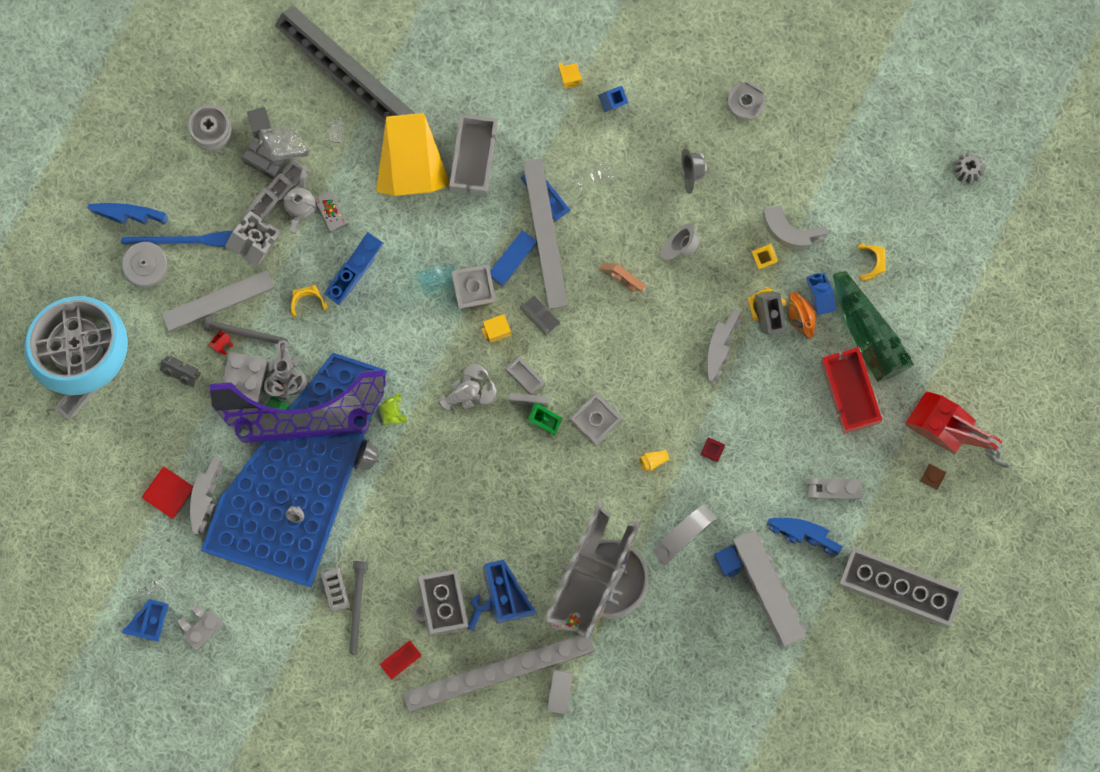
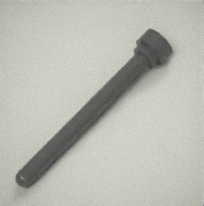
(360, 569)

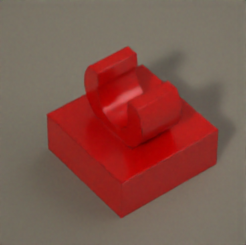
(219, 341)

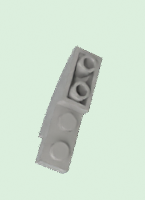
(718, 351)
(200, 503)

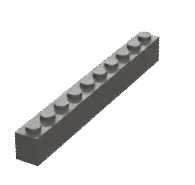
(340, 65)

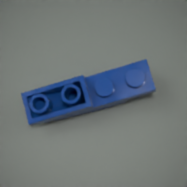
(354, 268)
(797, 529)

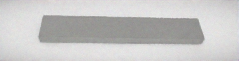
(218, 301)

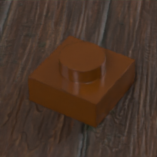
(933, 476)

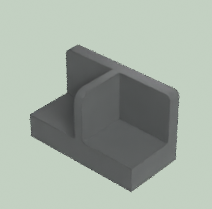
(540, 315)

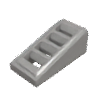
(337, 572)

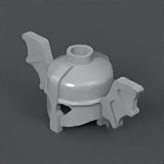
(301, 209)

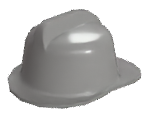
(681, 243)

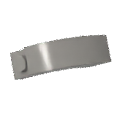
(786, 234)
(684, 533)

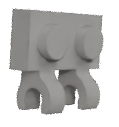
(203, 629)

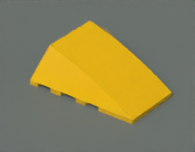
(409, 158)

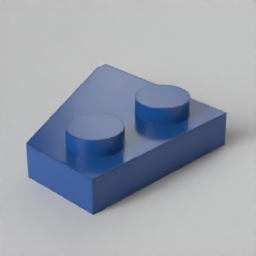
(149, 621)

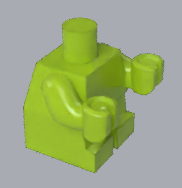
(390, 409)

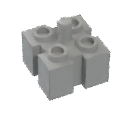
(253, 239)

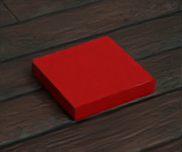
(168, 492)

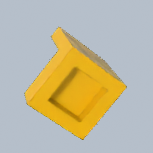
(570, 75)

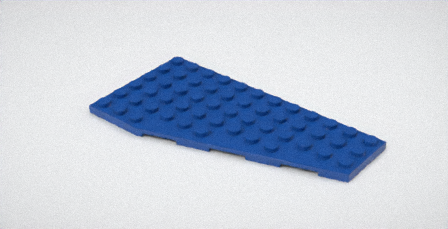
(301, 472)

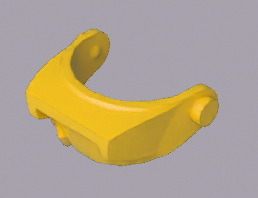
(880, 265)
(297, 294)
(752, 303)

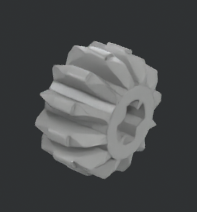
(962, 164)

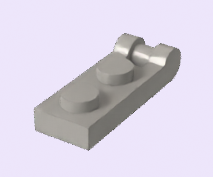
(834, 488)

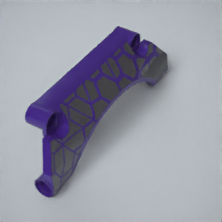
(328, 419)

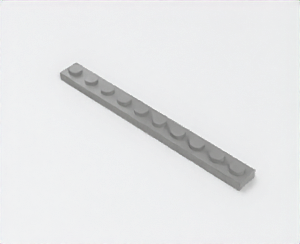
(497, 672)

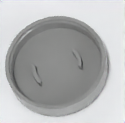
(632, 583)

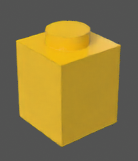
(765, 256)
(496, 328)

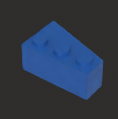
(505, 594)

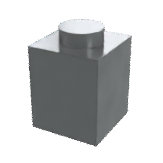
(258, 120)

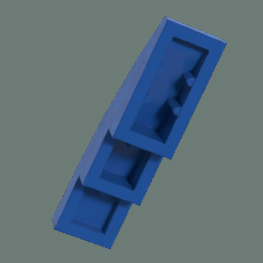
(121, 212)

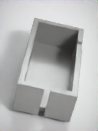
(473, 155)

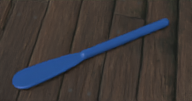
(212, 239)

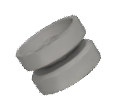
(214, 118)

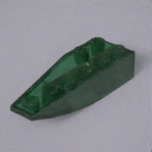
(870, 331)

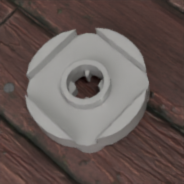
(756, 96)

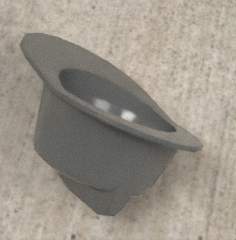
(694, 168)
(367, 456)

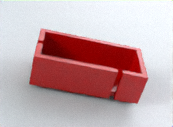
(851, 390)

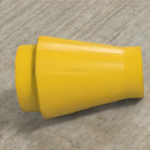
(653, 459)

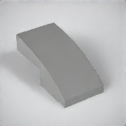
(560, 691)

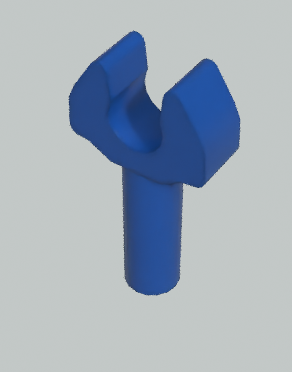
(477, 611)

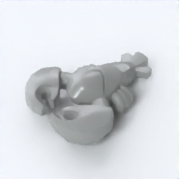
(284, 372)
(469, 390)

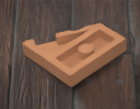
(620, 274)

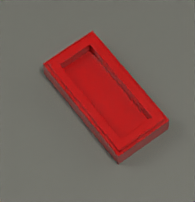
(400, 660)

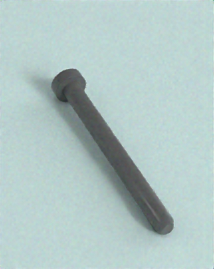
(242, 331)

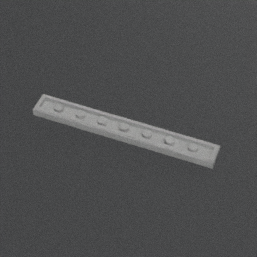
(545, 234)

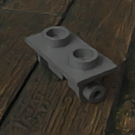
(172, 367)

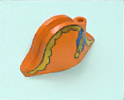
(802, 314)

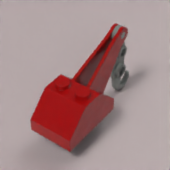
(950, 427)

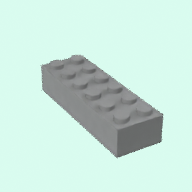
(900, 588)
(768, 590)

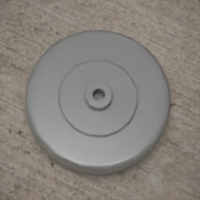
(144, 264)

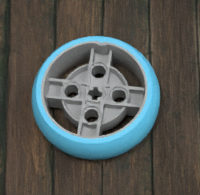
(59, 320)

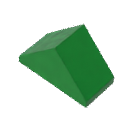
(544, 419)

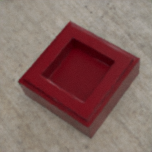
(712, 450)

